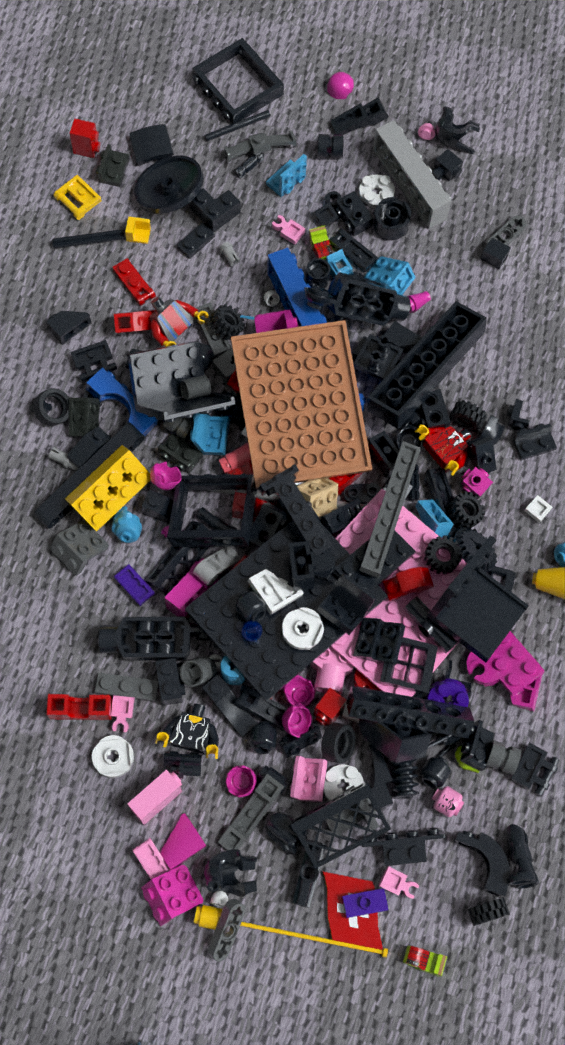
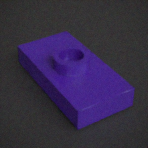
(134, 585)
(365, 903)

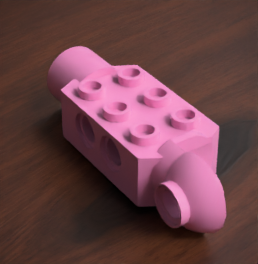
(331, 671)

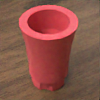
(235, 458)

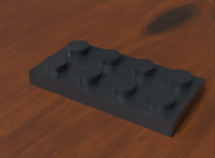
(397, 555)

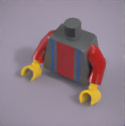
(172, 319)

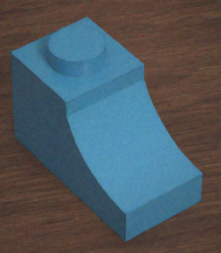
(434, 517)

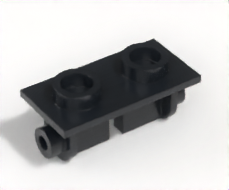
(293, 745)

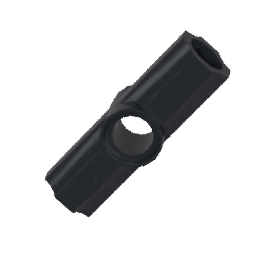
(419, 612)
(305, 887)

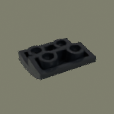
(151, 143)
(379, 640)

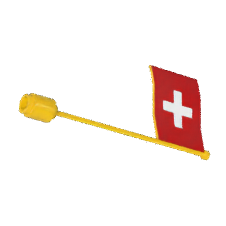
(354, 932)

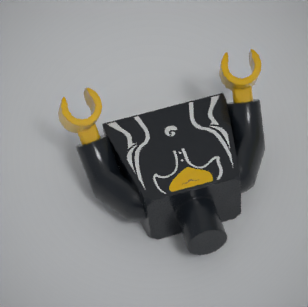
(191, 732)

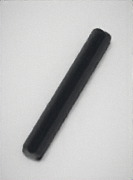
(88, 238)

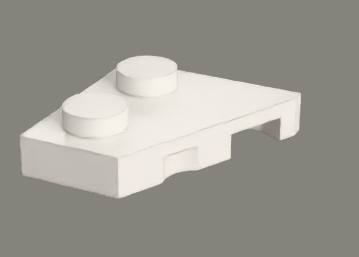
(273, 590)

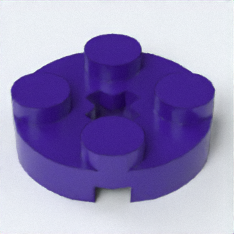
(446, 688)

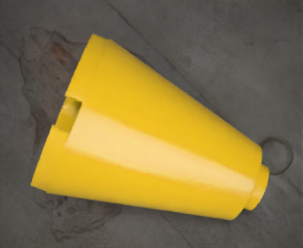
(550, 581)

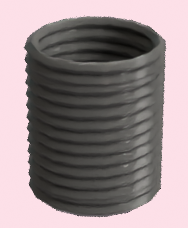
(195, 387)

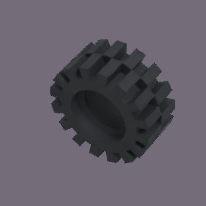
(226, 321)
(468, 416)
(472, 504)
(448, 544)
(488, 911)

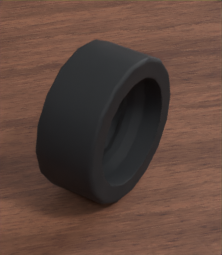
(39, 410)
(329, 746)

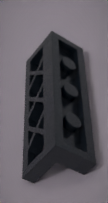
(171, 559)

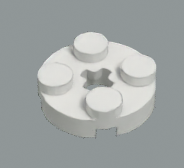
(373, 182)
(298, 618)
(106, 766)
(334, 777)

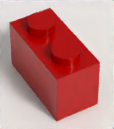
(84, 138)
(329, 707)

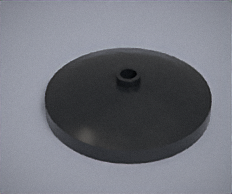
(169, 184)

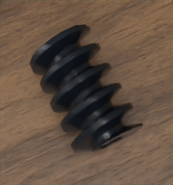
(404, 779)

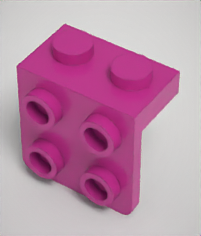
(275, 321)
(172, 894)

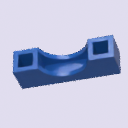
(105, 387)

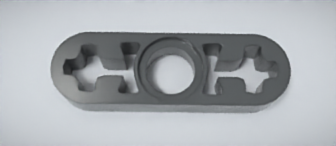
(507, 228)
(222, 943)

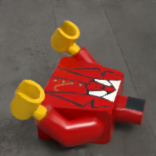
(445, 446)

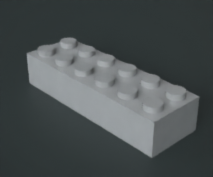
(411, 174)

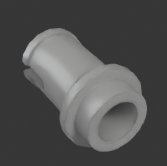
(229, 253)

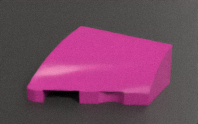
(182, 843)

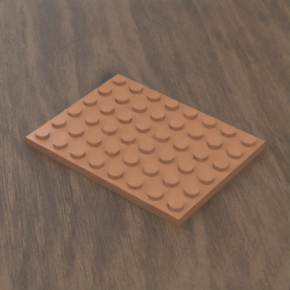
(301, 402)

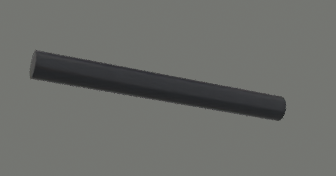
(235, 126)

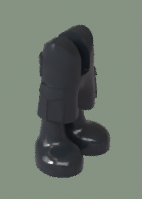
(522, 857)

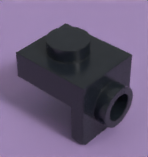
(515, 421)

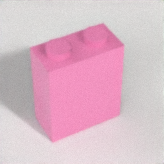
(155, 796)

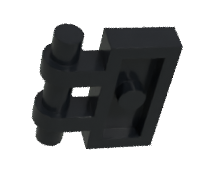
(91, 356)
(529, 767)

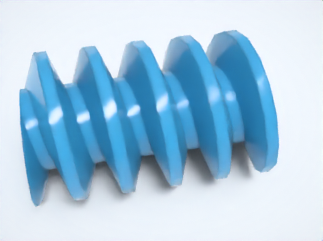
(230, 676)

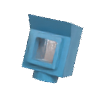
(338, 263)

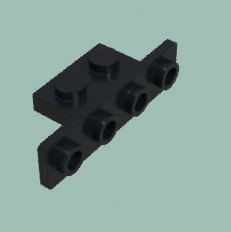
(406, 847)

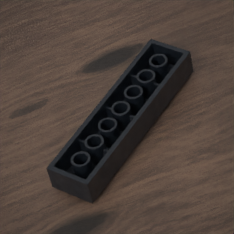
(426, 365)

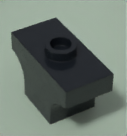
(482, 453)

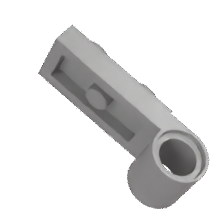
(216, 564)

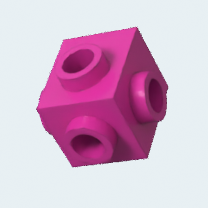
(481, 477)

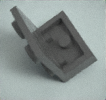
(78, 546)
(349, 814)

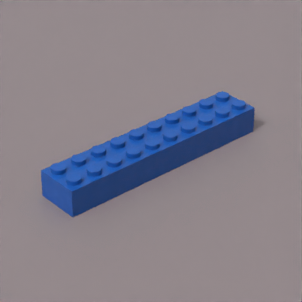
(290, 286)

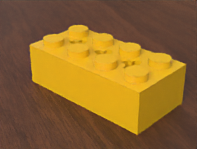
(97, 484)

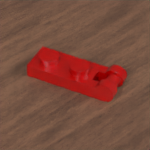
(133, 281)

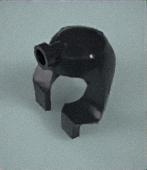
(451, 134)
(221, 870)

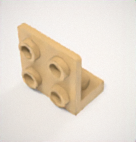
(321, 494)

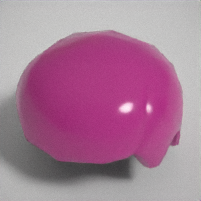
(340, 85)
(164, 476)
(299, 692)
(296, 720)
(241, 781)

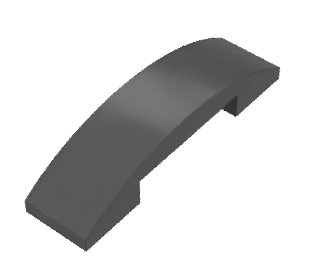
(251, 813)

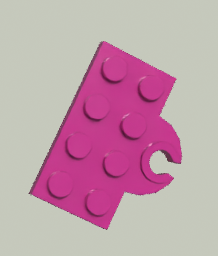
(508, 665)

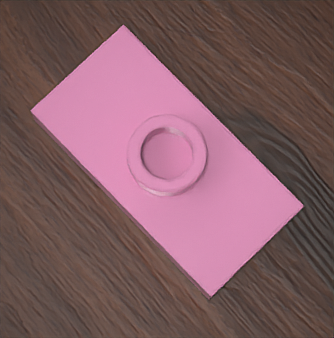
(151, 859)

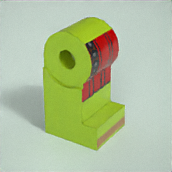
(320, 242)
(425, 960)

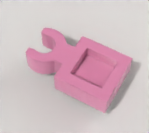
(290, 231)
(122, 708)
(395, 882)

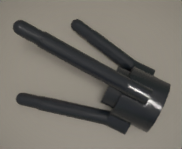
(445, 739)

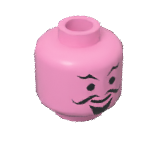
(448, 801)

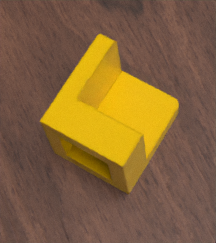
(138, 230)

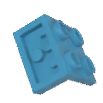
(288, 176)
(392, 272)

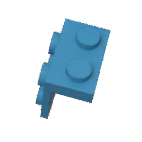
(210, 433)

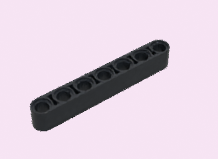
(56, 506)

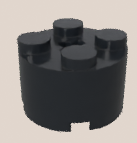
(392, 218)

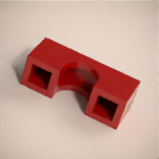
(71, 708)

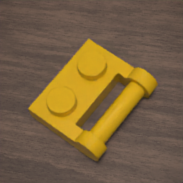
(81, 192)

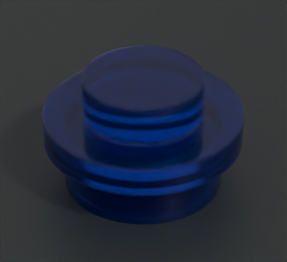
(251, 630)

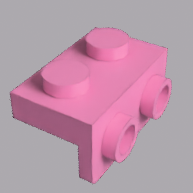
(308, 779)

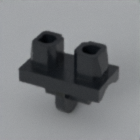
(183, 764)

